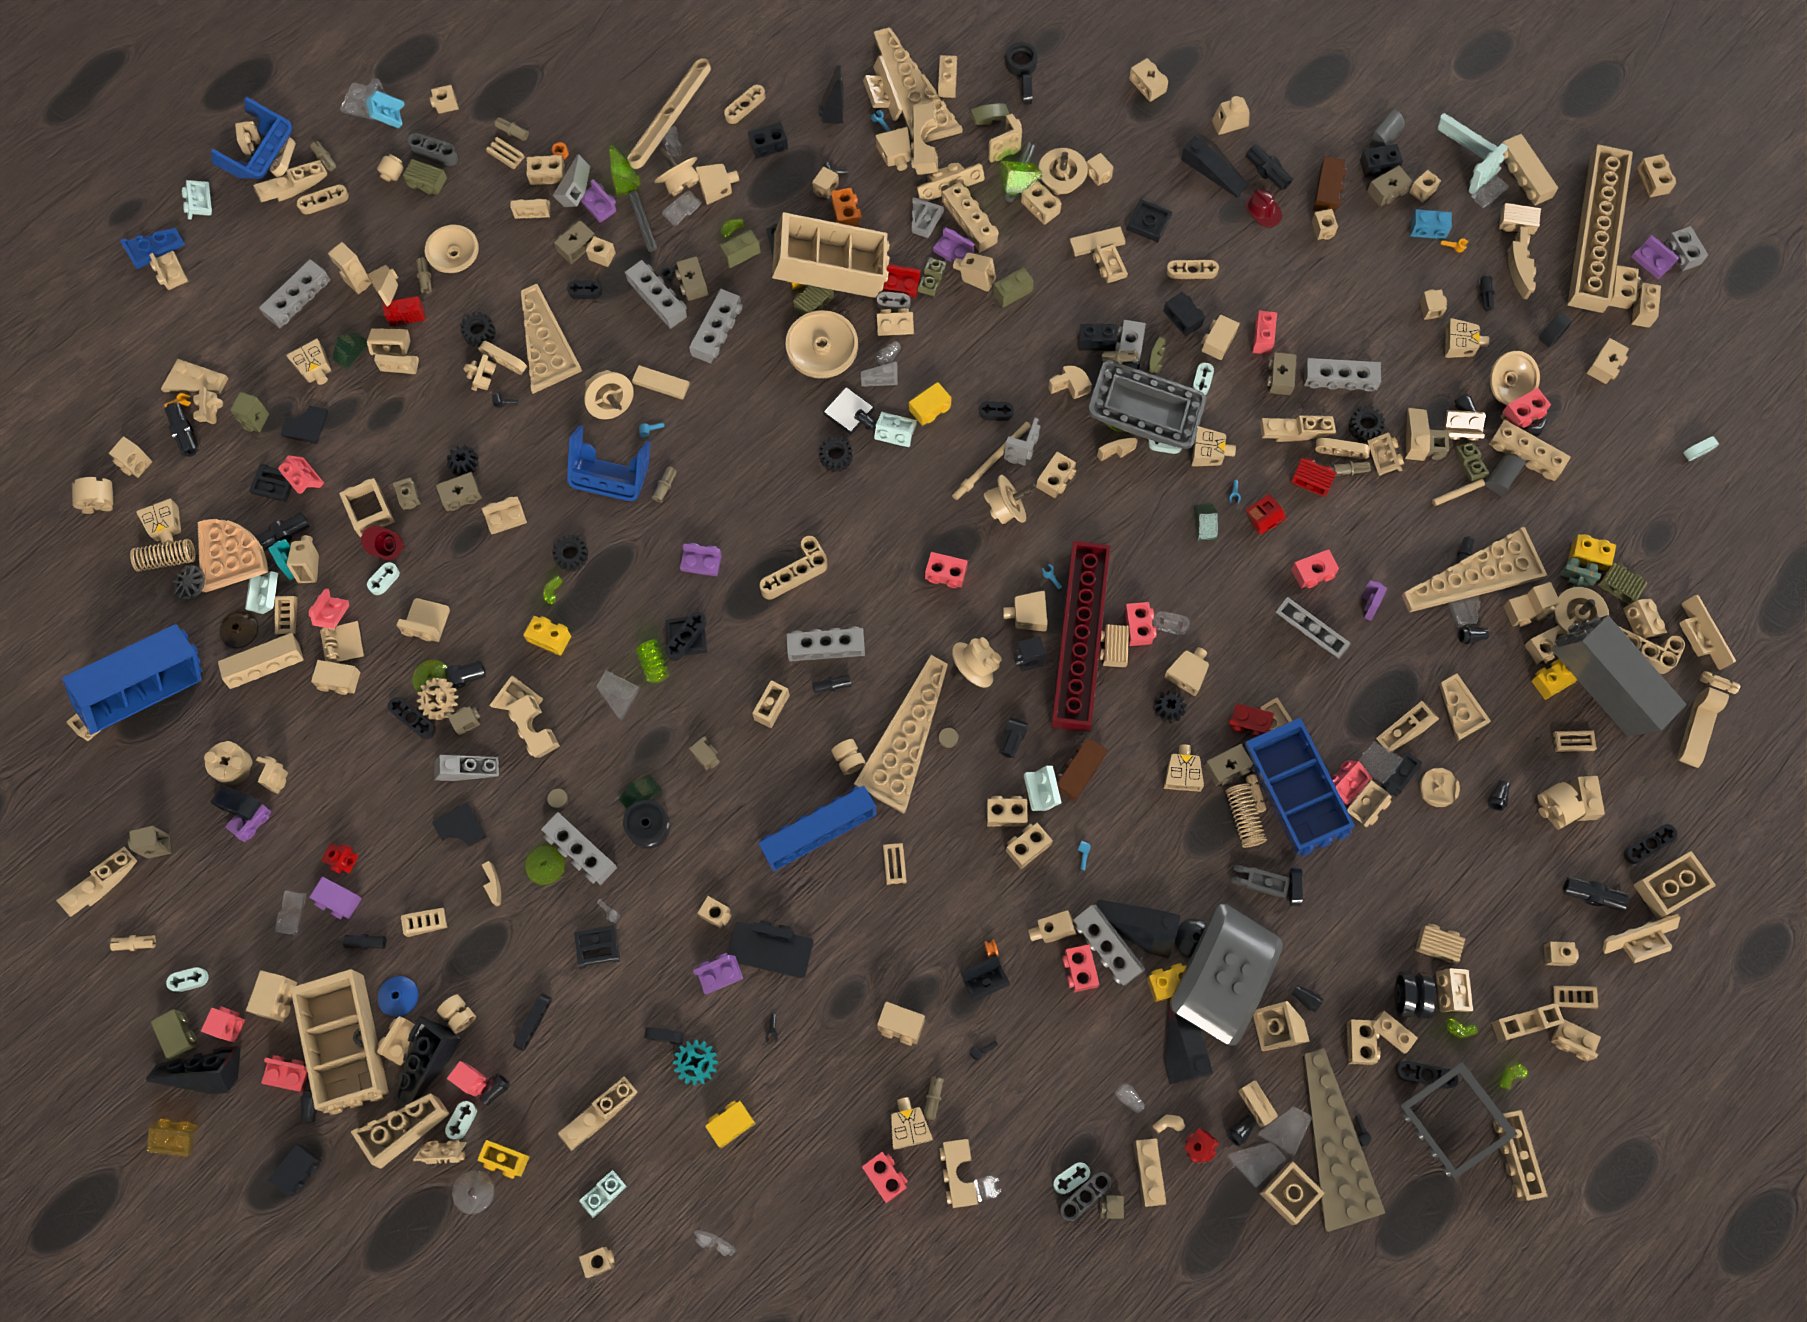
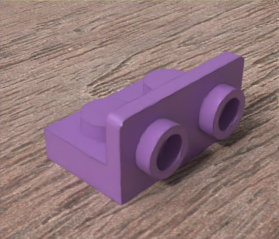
(598, 202)
(953, 246)
(1655, 257)
(701, 559)
(1374, 594)
(245, 829)
(718, 973)

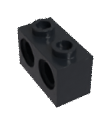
(766, 137)

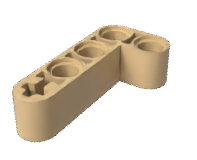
(791, 570)
(1659, 653)
(1700, 726)

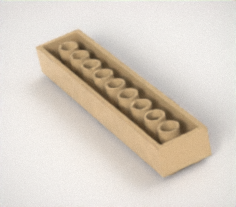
(1600, 229)

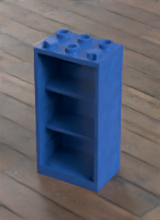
(133, 678)
(1299, 787)

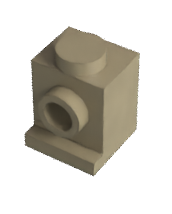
(1439, 444)
(407, 493)
(464, 719)
(705, 754)
(1112, 1207)

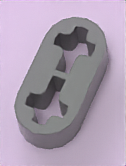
(893, 301)

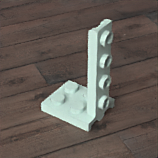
(1477, 144)

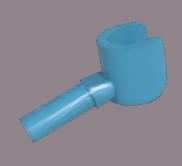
(880, 120)
(645, 428)
(1235, 492)
(1050, 574)
(1084, 848)

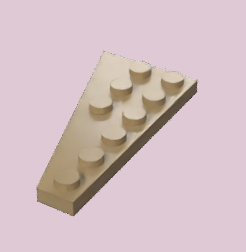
(547, 347)

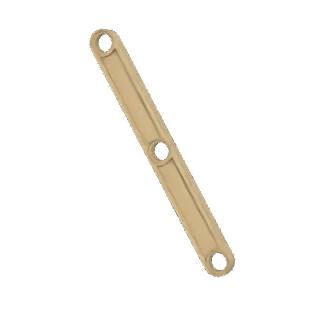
(664, 121)

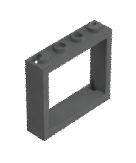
(1434, 1149)

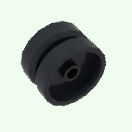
(639, 815)
(1414, 994)

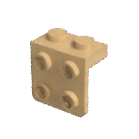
(1006, 143)
(425, 620)

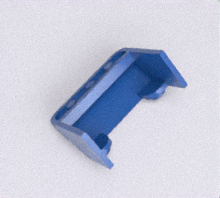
(276, 132)
(605, 477)

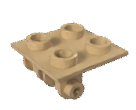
(342, 642)
(436, 1152)

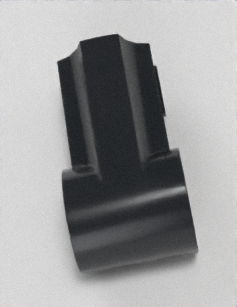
(461, 675)
(1014, 734)

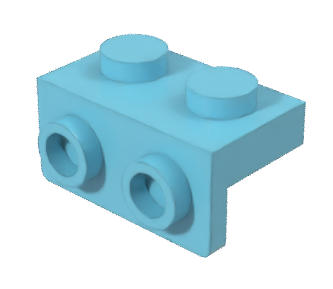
(385, 108)

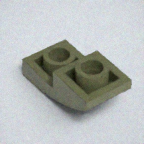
(986, 114)
(932, 277)
(1156, 357)
(1471, 461)

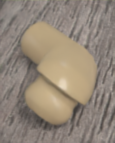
(1169, 1121)

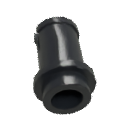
(868, 421)

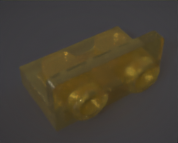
(171, 1137)

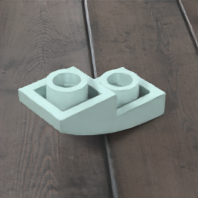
(602, 1194)

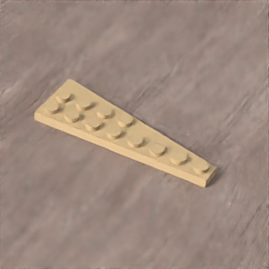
(913, 86)
(1497, 567)
(896, 759)

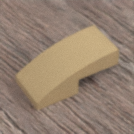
(1120, 447)
(493, 887)

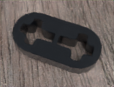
(1027, 89)
(584, 289)
(996, 411)
(1295, 887)
(663, 1035)

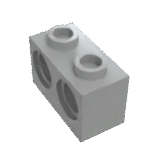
(1687, 248)

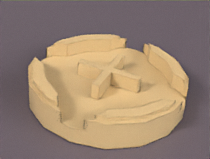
(1439, 787)

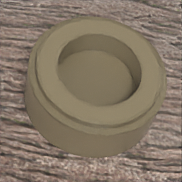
(948, 737)
(557, 799)

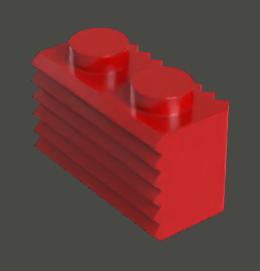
(404, 311)
(1313, 477)

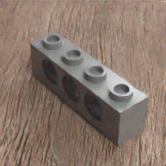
(287, 296)
(723, 302)
(670, 315)
(1350, 369)
(1313, 628)
(835, 649)
(559, 825)
(1119, 948)

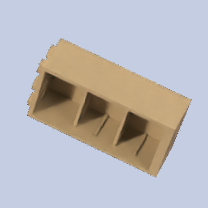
(830, 255)
(336, 1067)

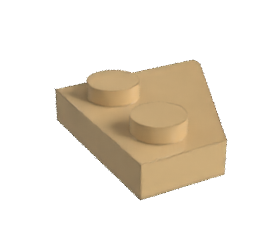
(511, 692)

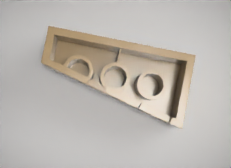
(398, 1130)

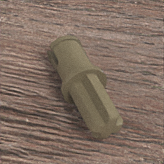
(511, 129)
(323, 156)
(424, 275)
(1120, 356)
(1351, 468)
(664, 484)
(933, 1098)

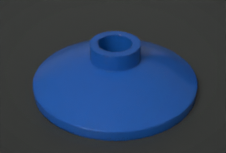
(404, 1003)

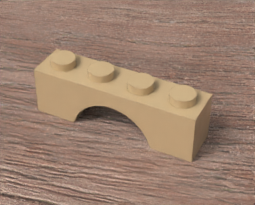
(924, 120)

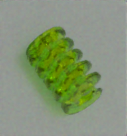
(650, 661)

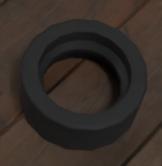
(1021, 48)
(1555, 329)

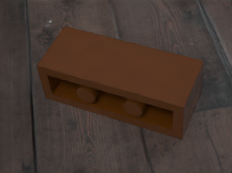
(1330, 184)
(1080, 769)

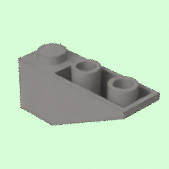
(573, 183)
(465, 767)

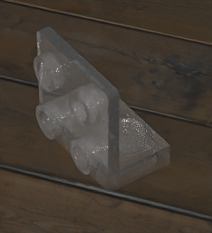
(356, 98)

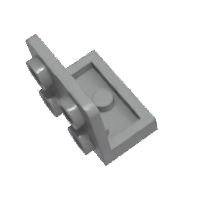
(1018, 450)

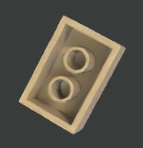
(1674, 885)

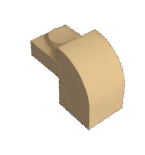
(1073, 379)

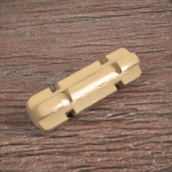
(1720, 682)
(1256, 792)

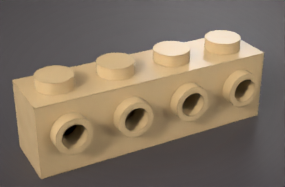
(1528, 170)
(970, 217)
(1536, 453)
(260, 661)
(1521, 1159)

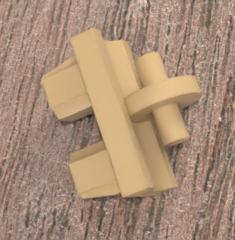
(479, 380)
(208, 406)

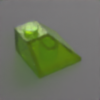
(622, 174)
(1019, 176)

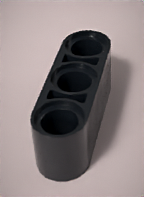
(236, 802)

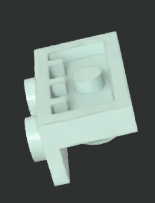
(197, 198)
(895, 429)
(261, 593)
(1042, 789)

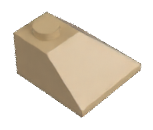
(1279, 1026)

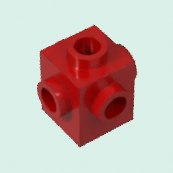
(339, 858)
(1208, 1145)

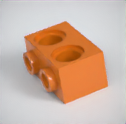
(844, 209)

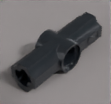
(1269, 167)
(181, 429)
(282, 530)
(1596, 894)

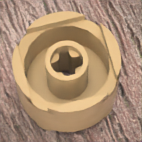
(92, 495)
(228, 763)
(1560, 805)

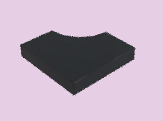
(307, 426)
(460, 824)

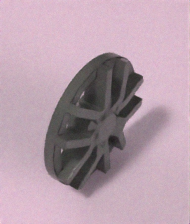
(189, 582)

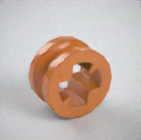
(562, 147)
(991, 948)

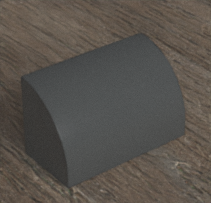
(1388, 130)
(1504, 474)

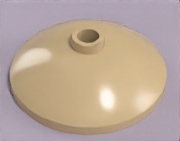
(448, 242)
(1521, 373)

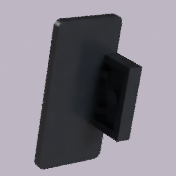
(771, 948)

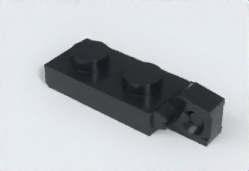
(1404, 773)

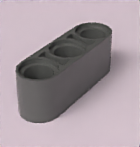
(433, 149)
(1094, 1192)

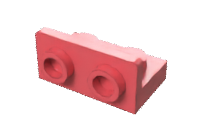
(299, 474)
(327, 610)
(1350, 780)
(285, 1074)

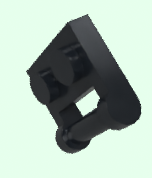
(270, 487)
(595, 940)

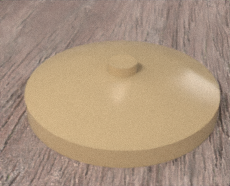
(821, 344)

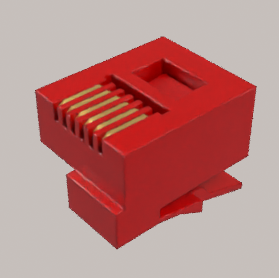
(1265, 514)

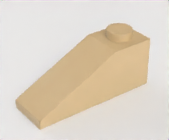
(384, 283)
(1417, 434)
(1408, 727)

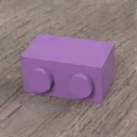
(336, 898)

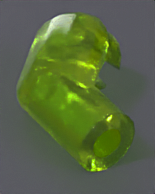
(730, 225)
(549, 589)
(1459, 1030)
(1512, 1073)

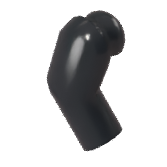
(1536, 429)

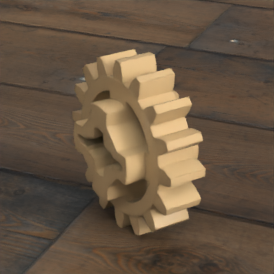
(437, 698)

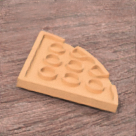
(228, 554)

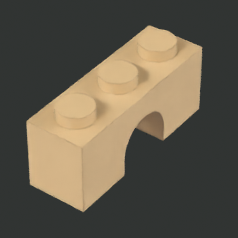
(350, 267)
(523, 713)
(1527, 1022)
(1150, 1172)
(960, 1193)

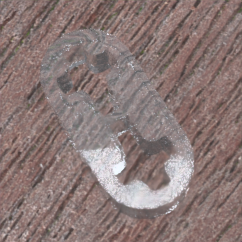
(1173, 626)

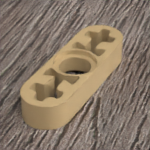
(746, 97)
(282, 160)
(311, 207)
(1206, 274)
(502, 357)
(1342, 448)

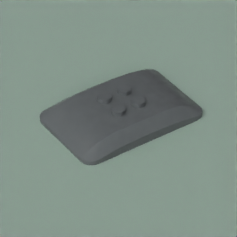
(1147, 405)
(1227, 975)

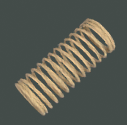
(139, 554)
(1250, 841)

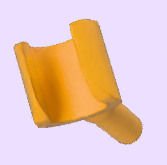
(1459, 246)
(181, 398)

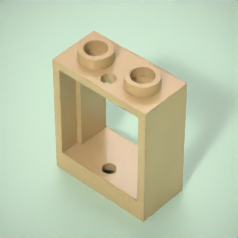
(379, 519)

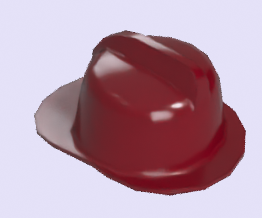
(1263, 208)
(382, 542)

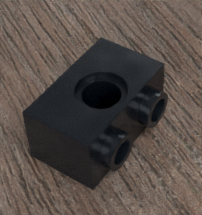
(1097, 337)
(1030, 654)

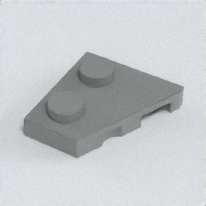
(925, 217)
(880, 375)

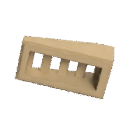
(279, 600)
(425, 928)
(1592, 991)

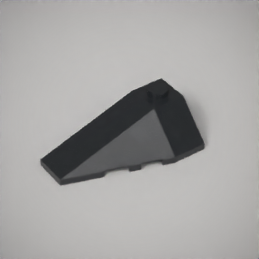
(833, 99)
(1212, 163)
(1145, 927)
(1185, 1051)
(427, 1054)
(204, 1074)

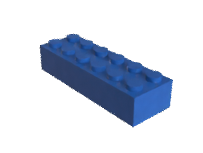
(817, 828)

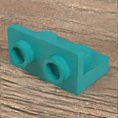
(280, 553)

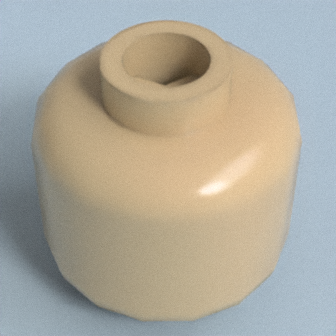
(390, 168)

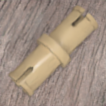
(133, 943)

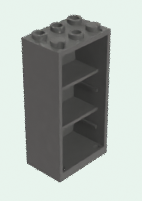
(1618, 676)

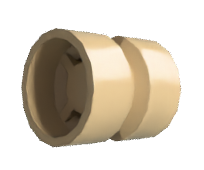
(849, 758)
(455, 1012)

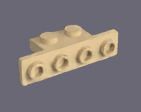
(882, 90)
(948, 177)
(1704, 633)
(1644, 941)

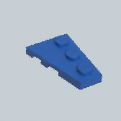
(158, 244)

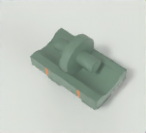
(1580, 576)

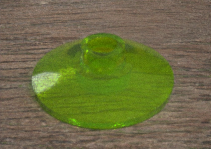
(420, 674)
(549, 873)

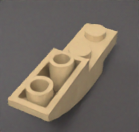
(296, 181)
(1520, 265)
(1297, 429)
(99, 883)
(598, 1113)

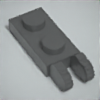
(1262, 881)

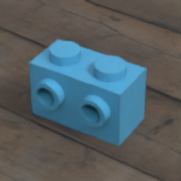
(1430, 224)

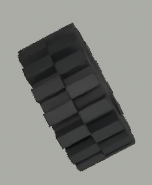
(477, 320)
(1371, 415)
(835, 463)
(566, 543)

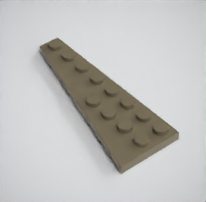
(1339, 1157)

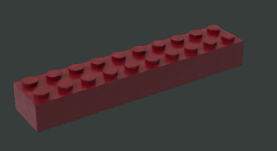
(1081, 637)

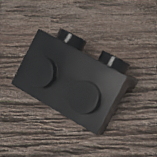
(984, 978)

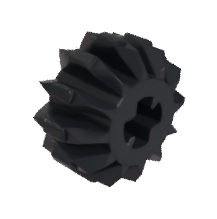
(462, 460)
(1170, 714)

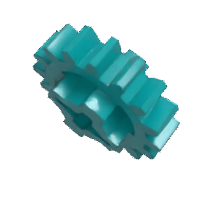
(686, 1066)

